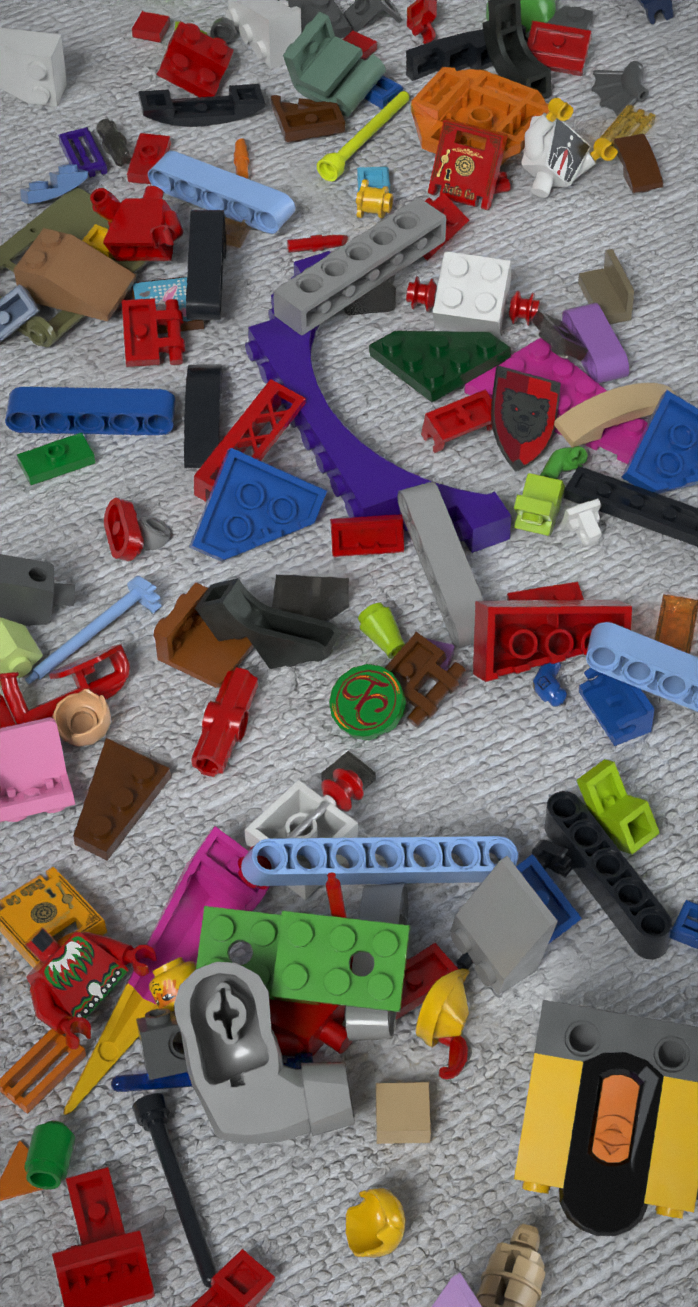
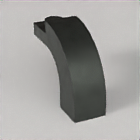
(509, 49)

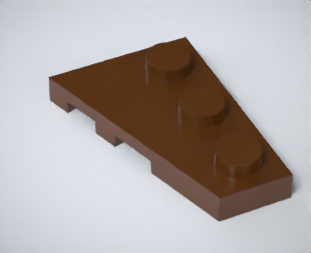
(117, 798)

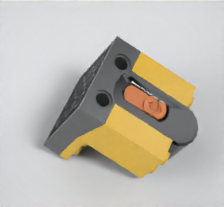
(611, 1117)

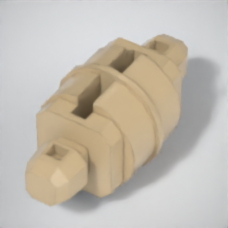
(514, 1272)

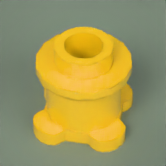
(373, 200)

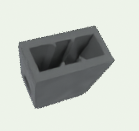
(30, 591)

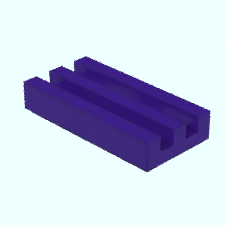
(99, 163)

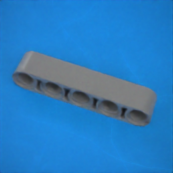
(441, 559)
(380, 904)

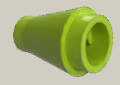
(380, 626)

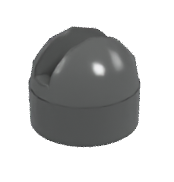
(222, 32)

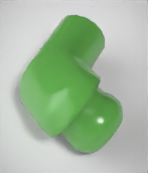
(564, 460)

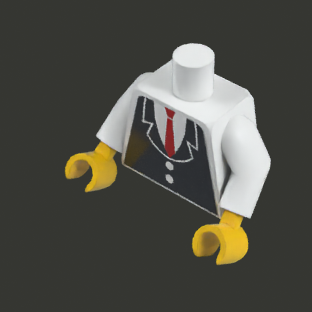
(557, 152)

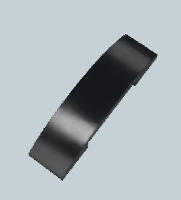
(202, 111)
(201, 413)

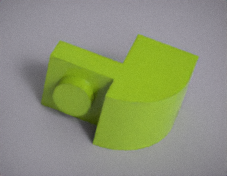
(539, 504)
(621, 816)

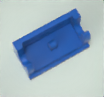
(617, 706)

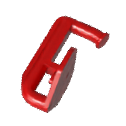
(105, 686)

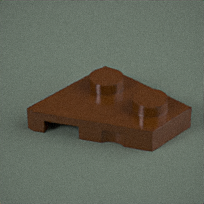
(307, 118)

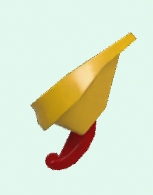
(444, 1019)

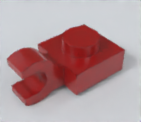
(420, 17)

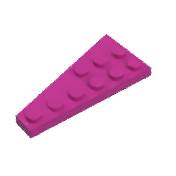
(574, 389)

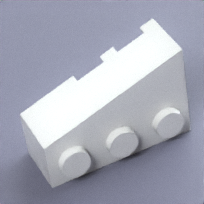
(266, 27)

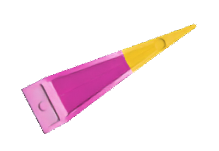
(207, 880)

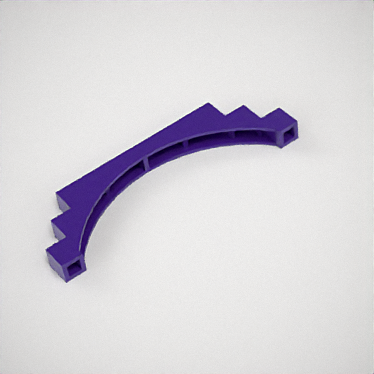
(355, 471)

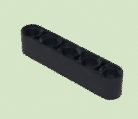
(608, 890)

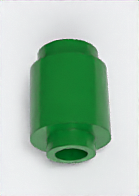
(49, 1155)

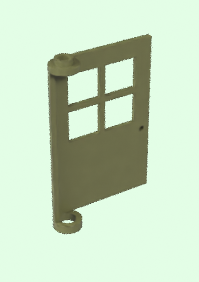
(68, 215)

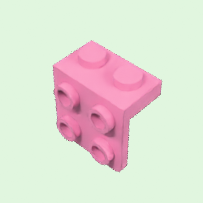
(32, 771)

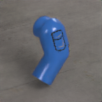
(547, 685)

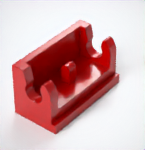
(457, 419)

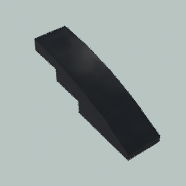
(454, 51)

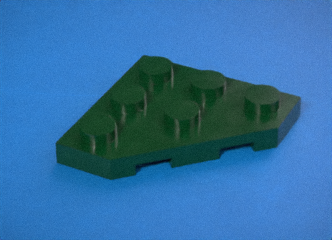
(439, 360)

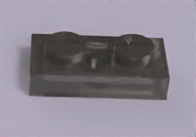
(561, 337)

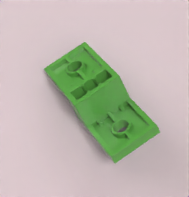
(310, 955)

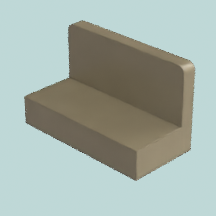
(609, 289)

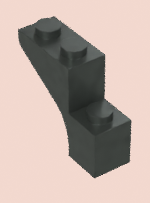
(276, 634)

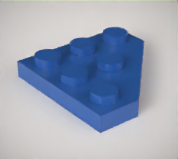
(667, 449)
(253, 507)

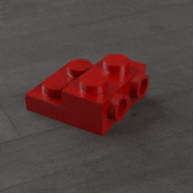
(195, 60)

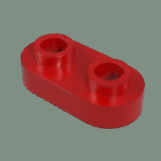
(123, 530)

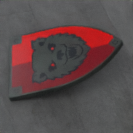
(523, 414)

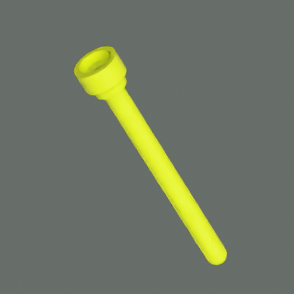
(333, 164)

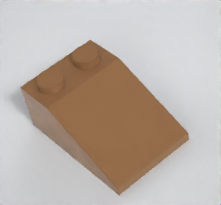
(72, 276)

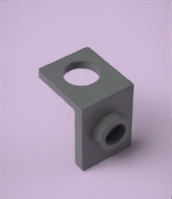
(364, 10)

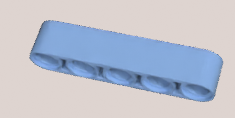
(221, 190)
(644, 663)

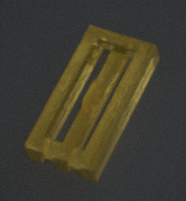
(626, 122)

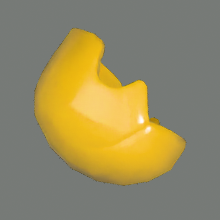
(375, 1224)

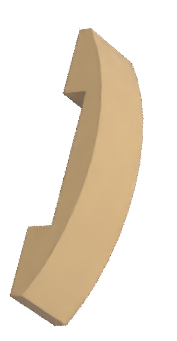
(626, 403)

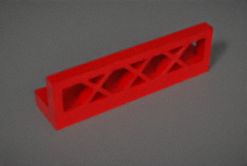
(247, 428)

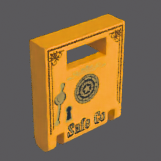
(47, 905)

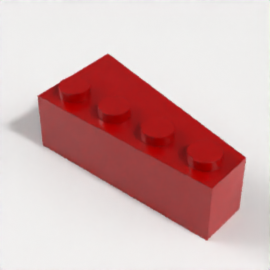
(532, 633)

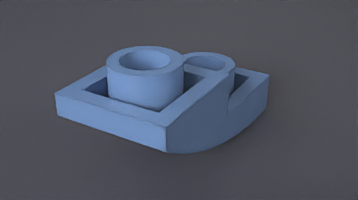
(61, 182)

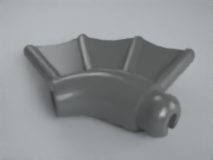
(620, 87)

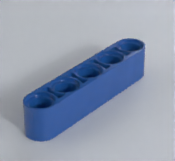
(90, 411)

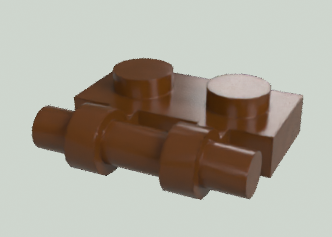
(414, 666)

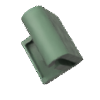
(329, 67)

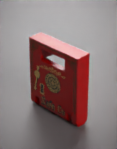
(466, 170)

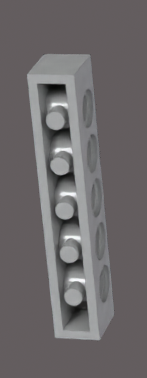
(359, 266)

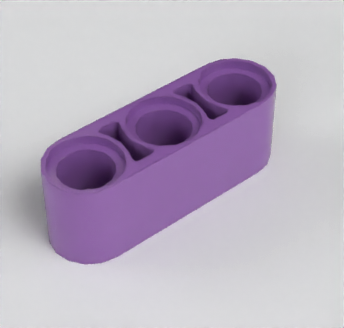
(605, 354)

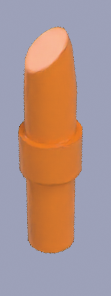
(241, 158)

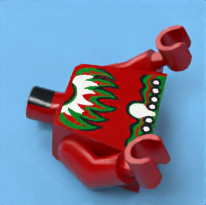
(77, 977)

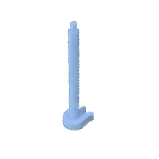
(140, 591)

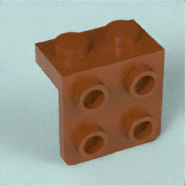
(191, 647)

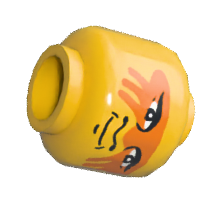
(167, 981)

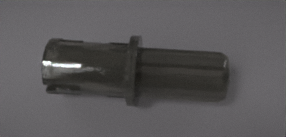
(113, 142)

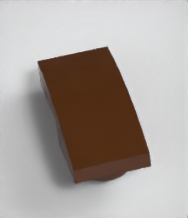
(638, 163)

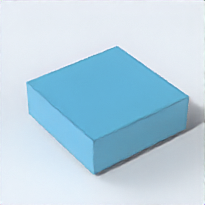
(377, 176)

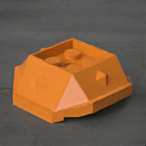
(478, 100)

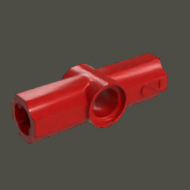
(224, 722)

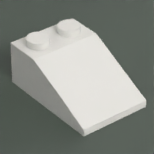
(32, 66)

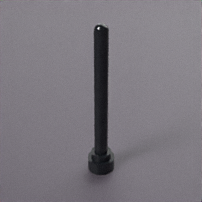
(152, 1114)

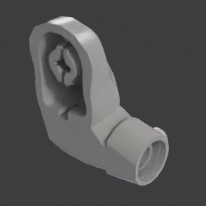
(240, 1065)

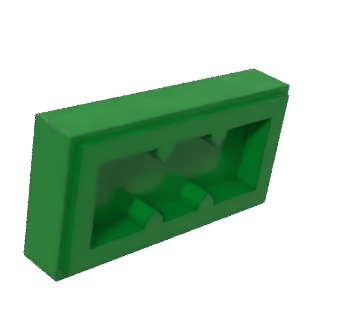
(56, 458)

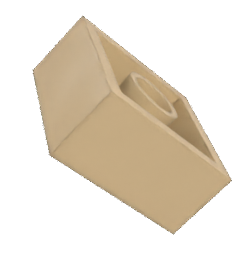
(403, 1113)

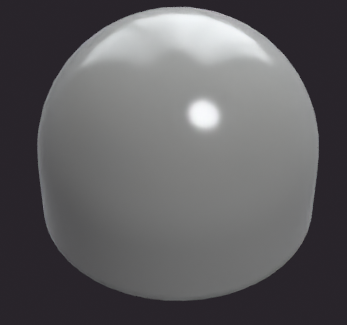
(153, 532)

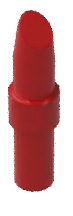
(316, 243)

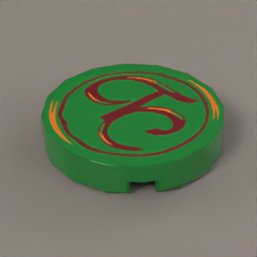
(367, 702)

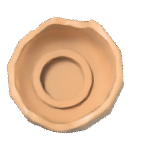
(82, 718)

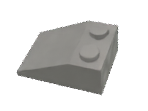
(503, 928)

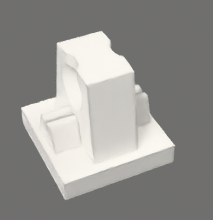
(583, 520)

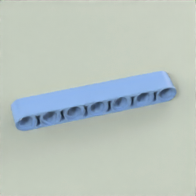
(362, 863)

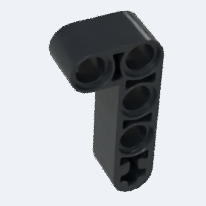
(205, 264)

